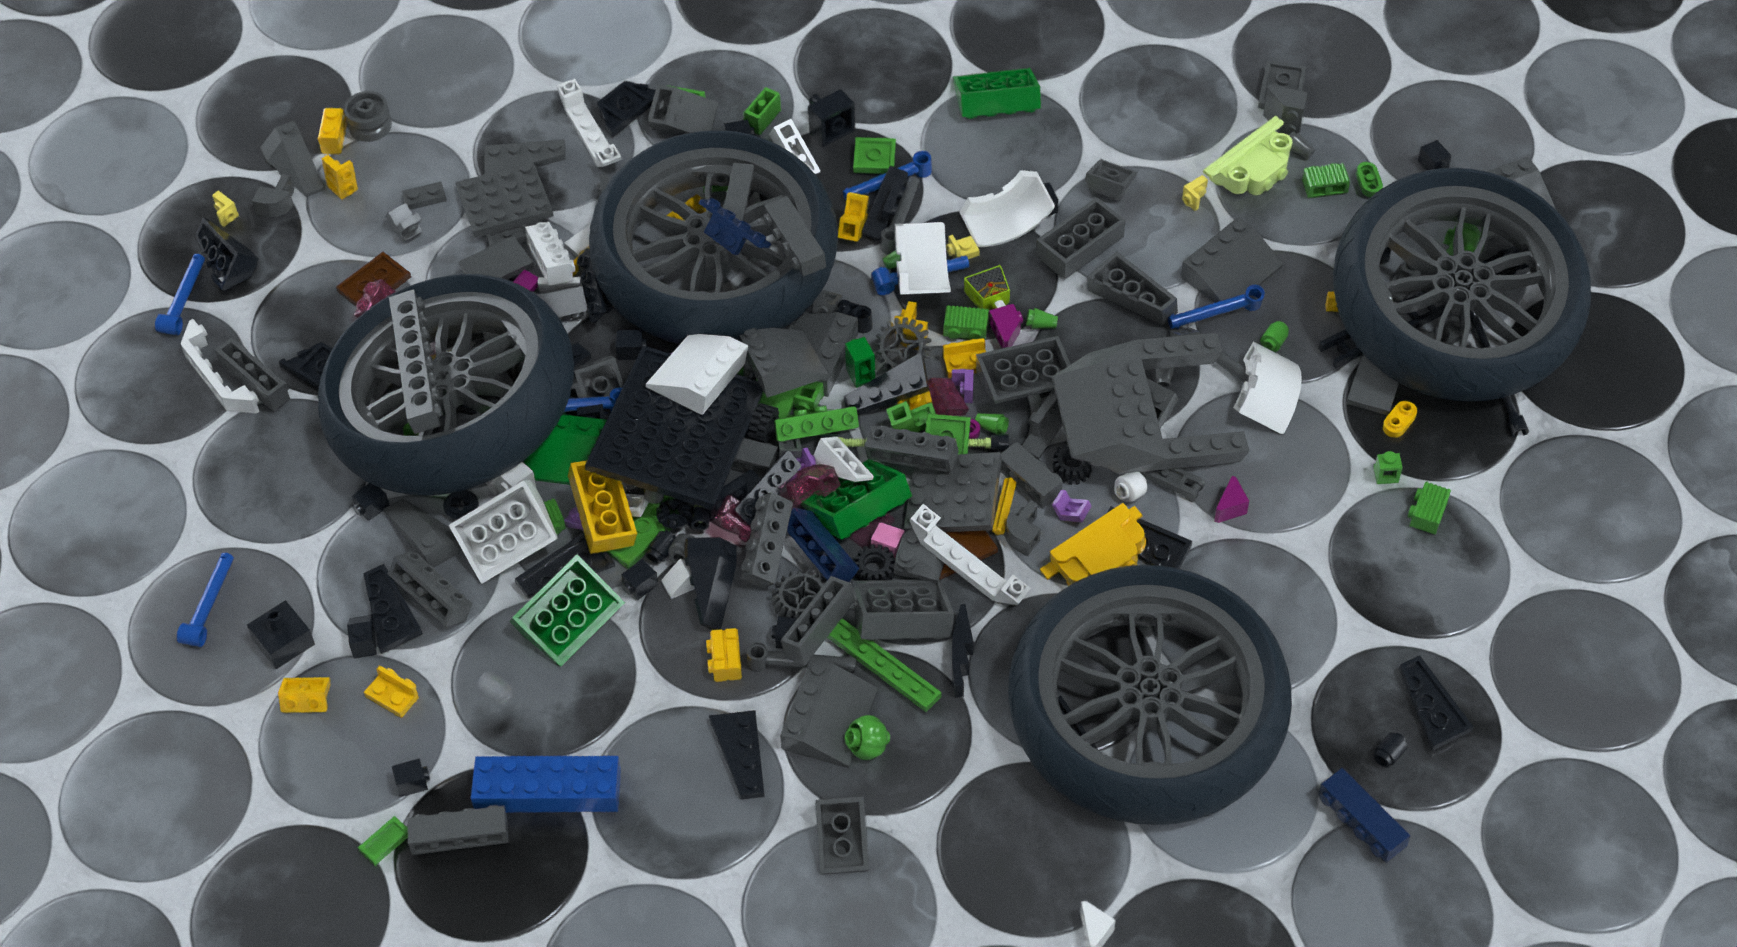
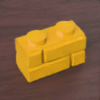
(332, 131)
(725, 655)

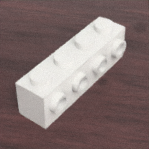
(549, 253)

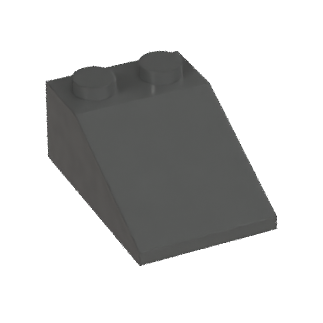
(842, 834)

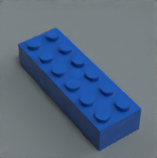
(547, 783)

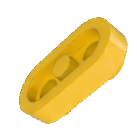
(1401, 417)

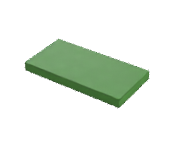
(647, 528)

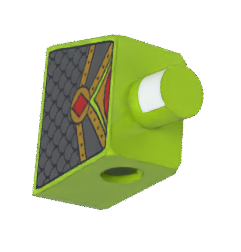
(988, 288)

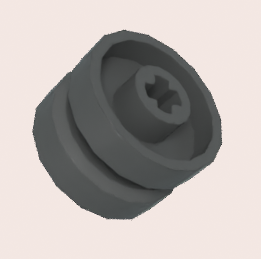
(367, 116)

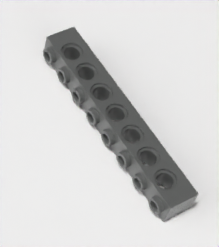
(415, 362)

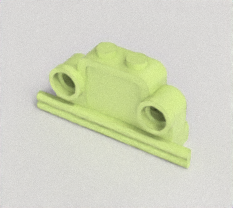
(1254, 162)

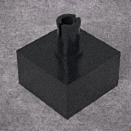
(831, 117)
(280, 634)

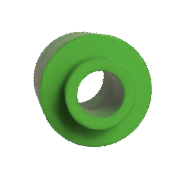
(1275, 336)

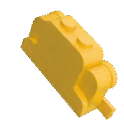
(1102, 545)

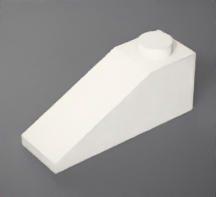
(789, 138)
(835, 453)

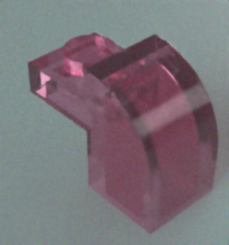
(811, 480)

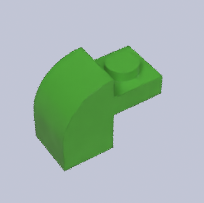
(913, 420)

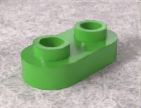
(1368, 178)

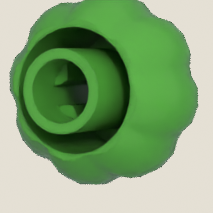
(1470, 238)
(867, 737)

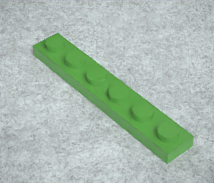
(885, 666)

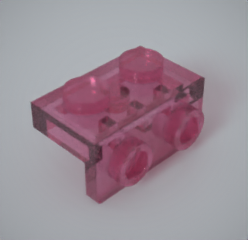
(373, 293)
(946, 397)
(731, 521)

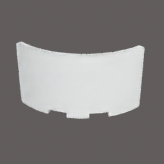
(1010, 213)
(922, 258)
(1271, 388)

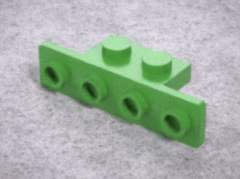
(815, 422)

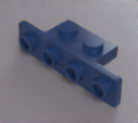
(729, 230)

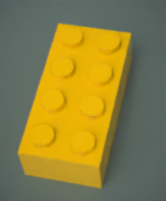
(602, 510)

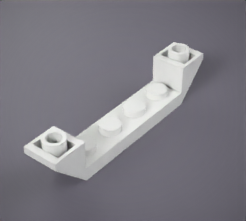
(585, 125)
(240, 399)
(963, 561)

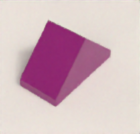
(1232, 503)

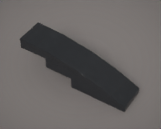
(961, 647)

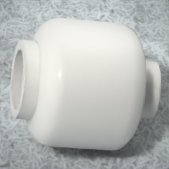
(1130, 486)

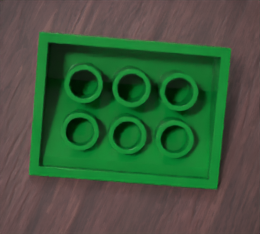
(997, 93)
(568, 443)
(860, 502)
(567, 611)

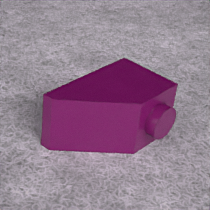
(1005, 324)

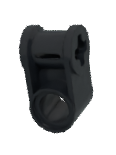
(862, 312)

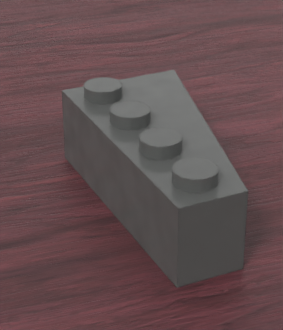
(1132, 289)

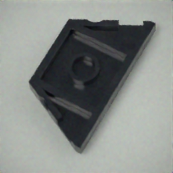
(624, 105)
(308, 363)

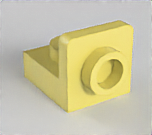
(1194, 191)
(225, 208)
(962, 247)

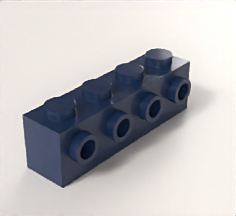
(820, 546)
(1363, 815)

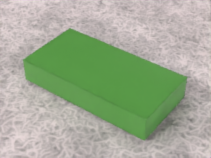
(384, 840)

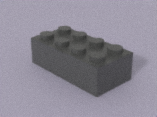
(1080, 238)

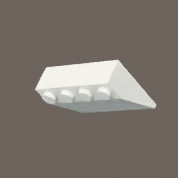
(699, 370)
(504, 530)

